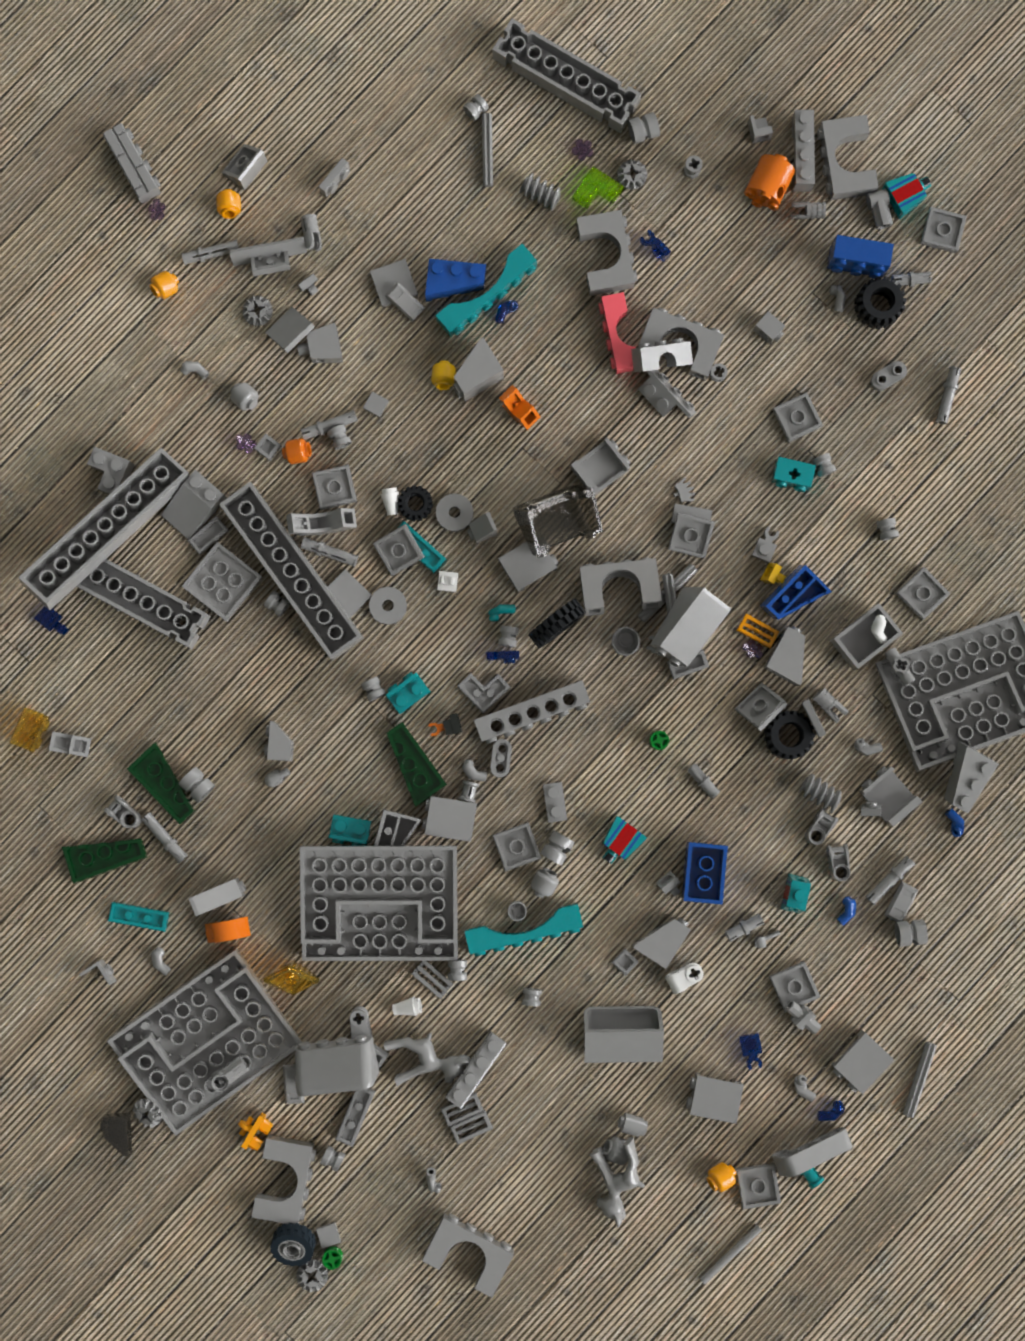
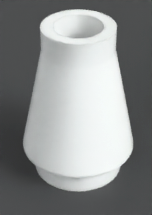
(390, 500)
(408, 1007)

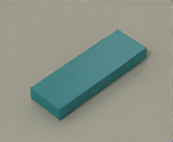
(432, 558)
(138, 916)

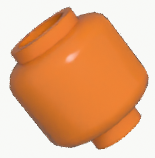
(297, 451)

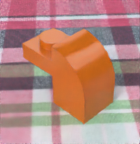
(519, 408)
(227, 930)

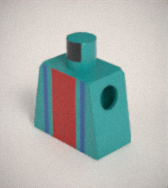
(906, 193)
(621, 840)
(796, 894)

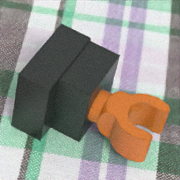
(450, 726)

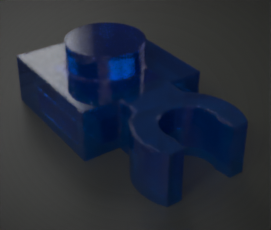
(508, 656)
(750, 1047)

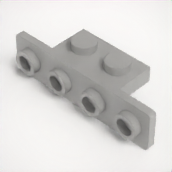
(268, 257)
(664, 395)

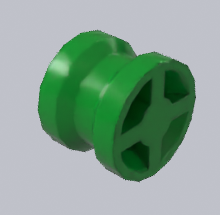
(662, 739)
(330, 1261)

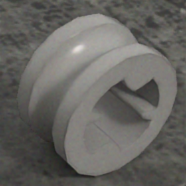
(722, 367)

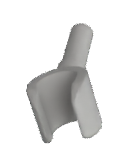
(760, 941)

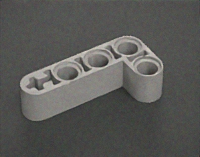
(797, 1161)

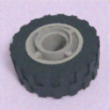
(293, 1244)

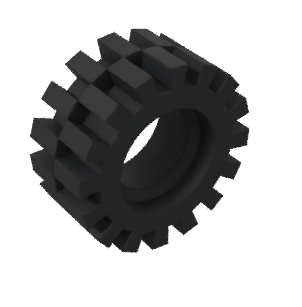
(423, 511)

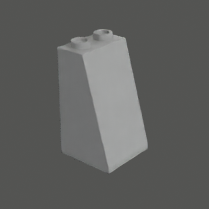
(689, 625)

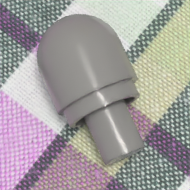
(276, 777)

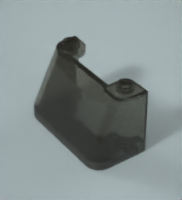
(558, 518)

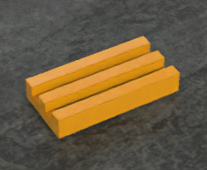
(772, 638)

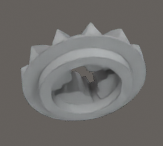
(626, 180)
(265, 313)
(154, 1116)
(321, 1275)

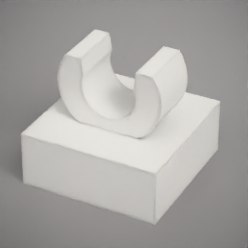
(447, 581)

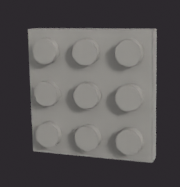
(222, 581)

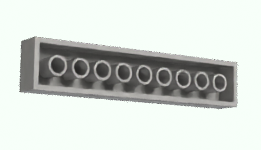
(104, 529)
(291, 571)

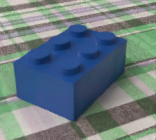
(859, 256)
(704, 873)

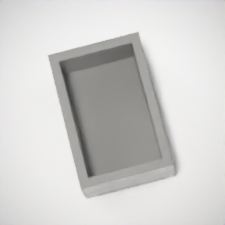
(858, 643)

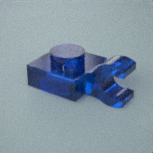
(658, 248)
(51, 620)

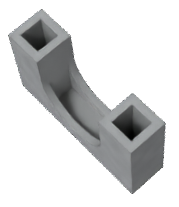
(840, 181)
(611, 227)
(705, 339)
(641, 572)
(299, 1156)
(452, 1231)

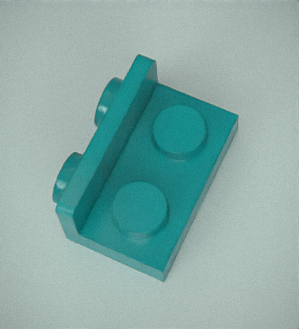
(407, 693)
(350, 830)

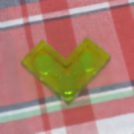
(597, 184)

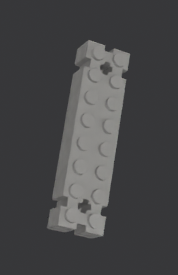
(566, 75)
(145, 602)

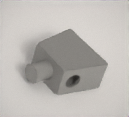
(322, 345)

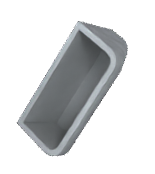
(623, 1034)
(335, 1065)

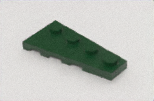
(415, 766)
(159, 780)
(99, 858)

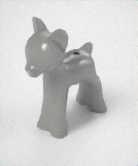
(429, 1062)
(616, 1183)

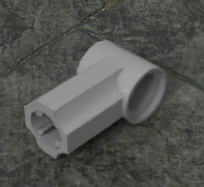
(878, 203)
(230, 1073)

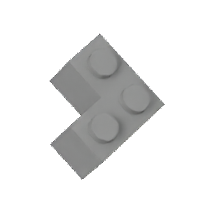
(115, 469)

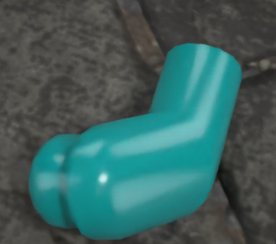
(501, 609)

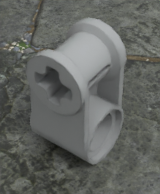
(120, 810)
(821, 826)
(838, 860)
(360, 1027)

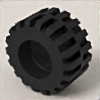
(890, 292)
(805, 735)

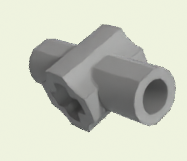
(895, 659)
(802, 1017)

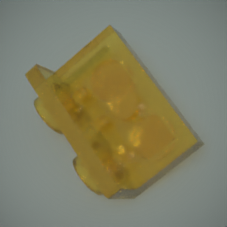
(29, 729)

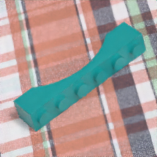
(457, 315)
(483, 938)

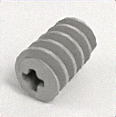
(544, 193)
(821, 792)

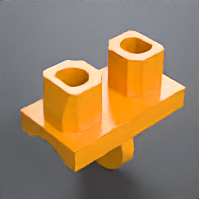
(252, 1140)

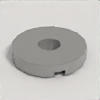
(454, 501)
(388, 594)

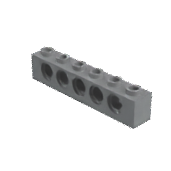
(576, 689)

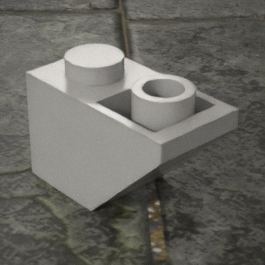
(279, 745)

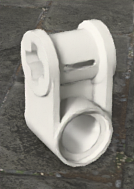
(681, 979)

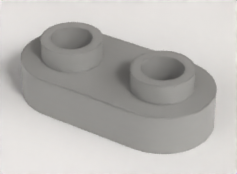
(889, 375)
(501, 758)

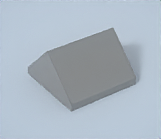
(245, 166)

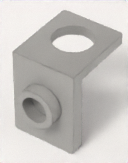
(105, 969)

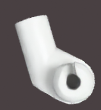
(878, 628)

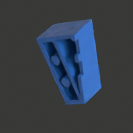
(453, 278)
(795, 592)

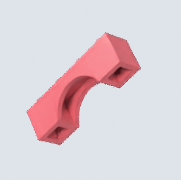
(614, 309)

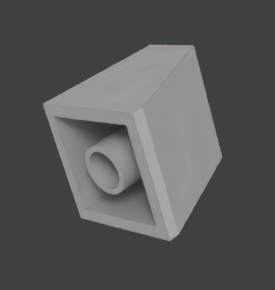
(477, 372)

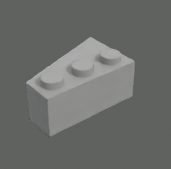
(968, 777)
(395, 828)

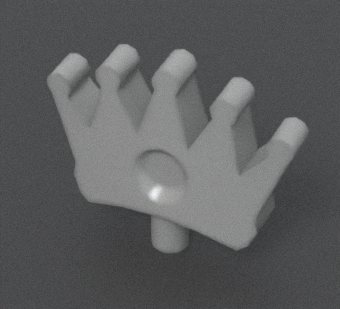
(683, 491)

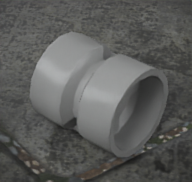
(643, 128)
(194, 782)
(557, 848)
(911, 933)

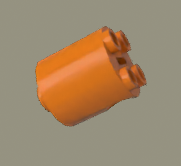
(770, 181)

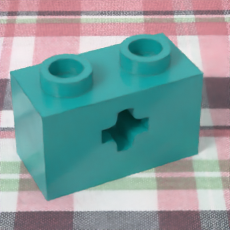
(803, 471)

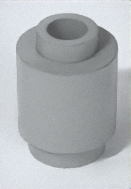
(632, 1125)

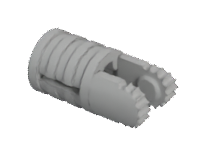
(812, 210)
(311, 232)
(827, 702)

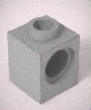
(769, 328)

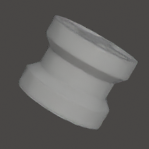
(531, 997)

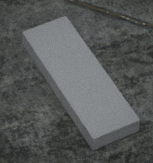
(355, 1116)

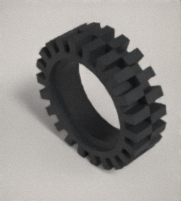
(557, 623)

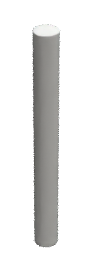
(731, 1254)

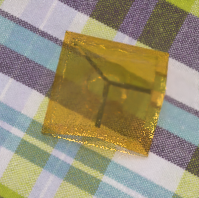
(292, 978)

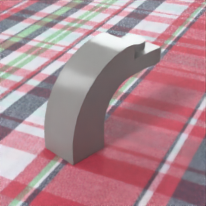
(321, 523)

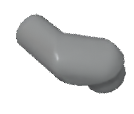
(192, 366)
(866, 749)
(801, 1088)
(433, 1186)

